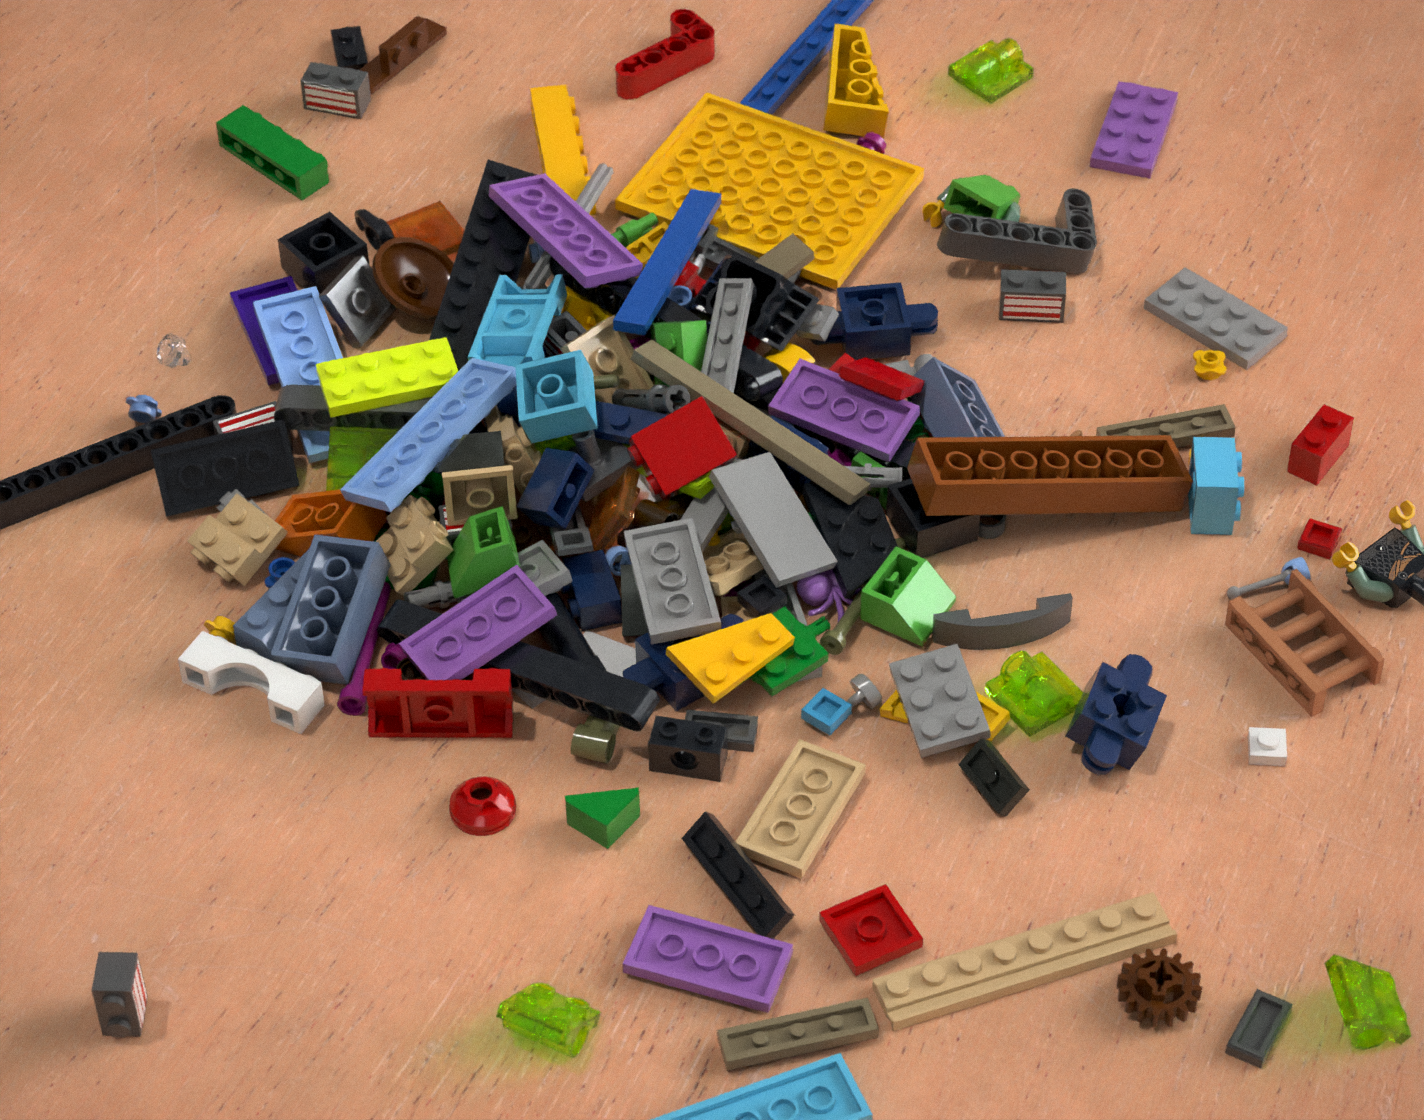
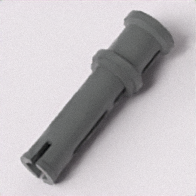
(656, 399)

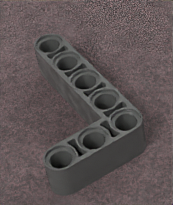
(1057, 248)

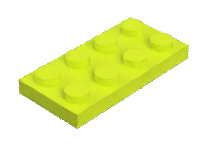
(386, 376)

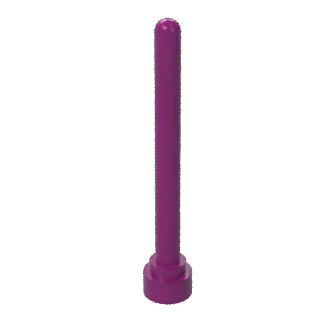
(351, 697)

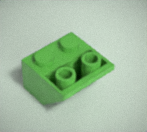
(481, 552)
(905, 596)

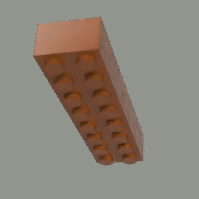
(1048, 475)

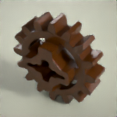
(1178, 991)

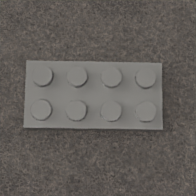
(1215, 318)
(672, 581)

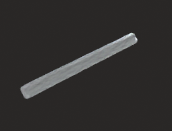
(586, 200)

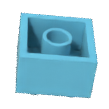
(556, 396)
(1215, 485)

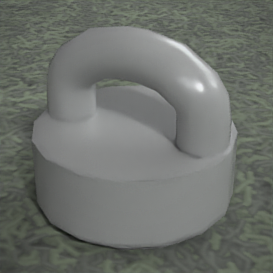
(865, 692)

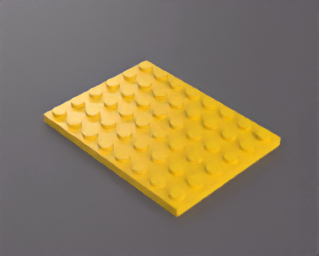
(775, 184)

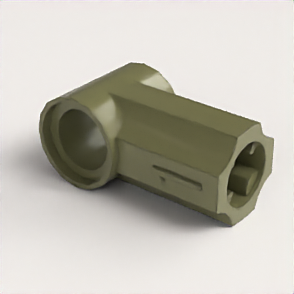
(594, 740)

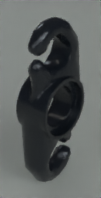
(375, 228)

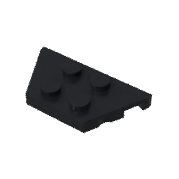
(854, 533)

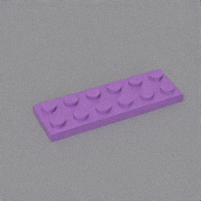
(565, 230)

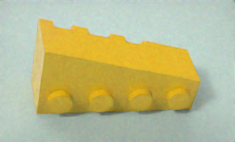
(852, 92)

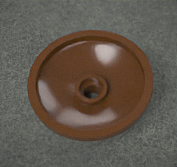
(412, 275)

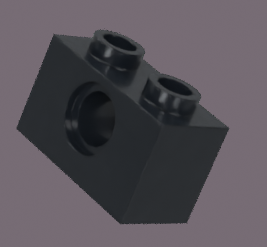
(688, 748)

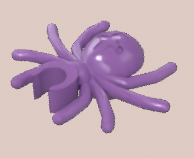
(822, 587)

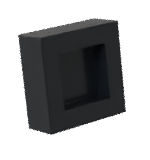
(761, 597)

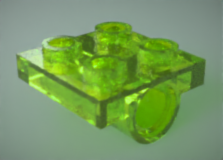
(992, 69)
(350, 450)
(1033, 691)
(1367, 1003)
(549, 1016)

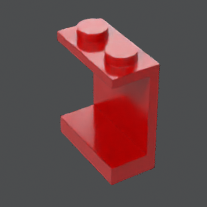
(680, 448)

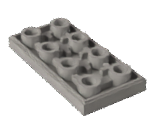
(773, 519)

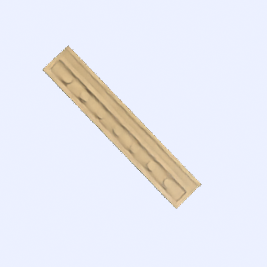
(1023, 961)

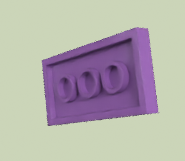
(1134, 129)
(843, 411)
(479, 627)
(708, 958)

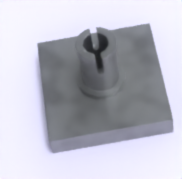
(356, 302)
(605, 457)

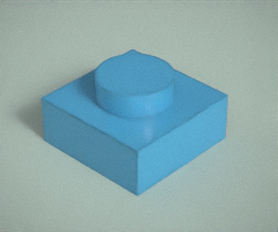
(826, 711)

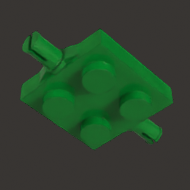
(798, 659)

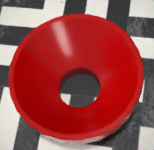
(485, 815)

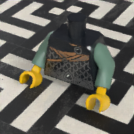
(1391, 566)

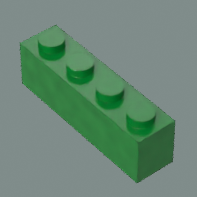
(273, 152)

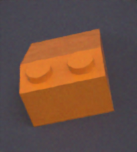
(326, 515)

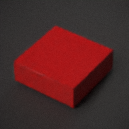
(1319, 538)

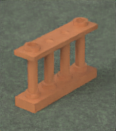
(1290, 667)

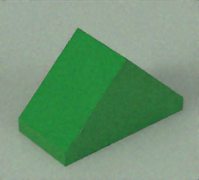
(603, 814)

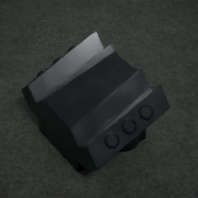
(775, 305)

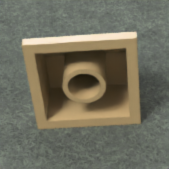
(478, 491)

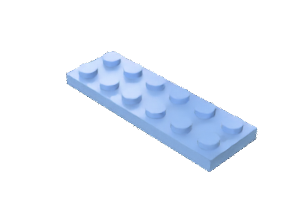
(297, 339)
(429, 433)

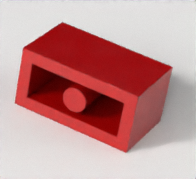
(1320, 444)

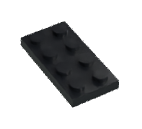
(206, 468)

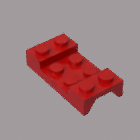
(439, 706)

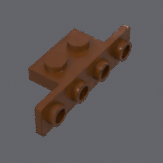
(402, 50)

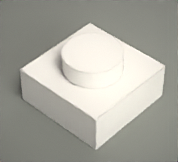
(1267, 746)

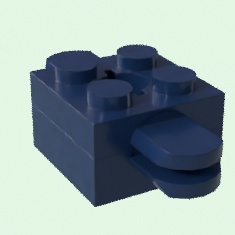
(878, 322)
(661, 674)
(1116, 715)

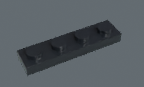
(737, 876)

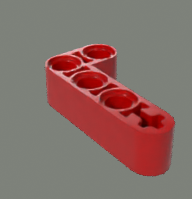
(686, 49)

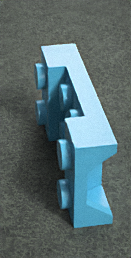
(517, 322)

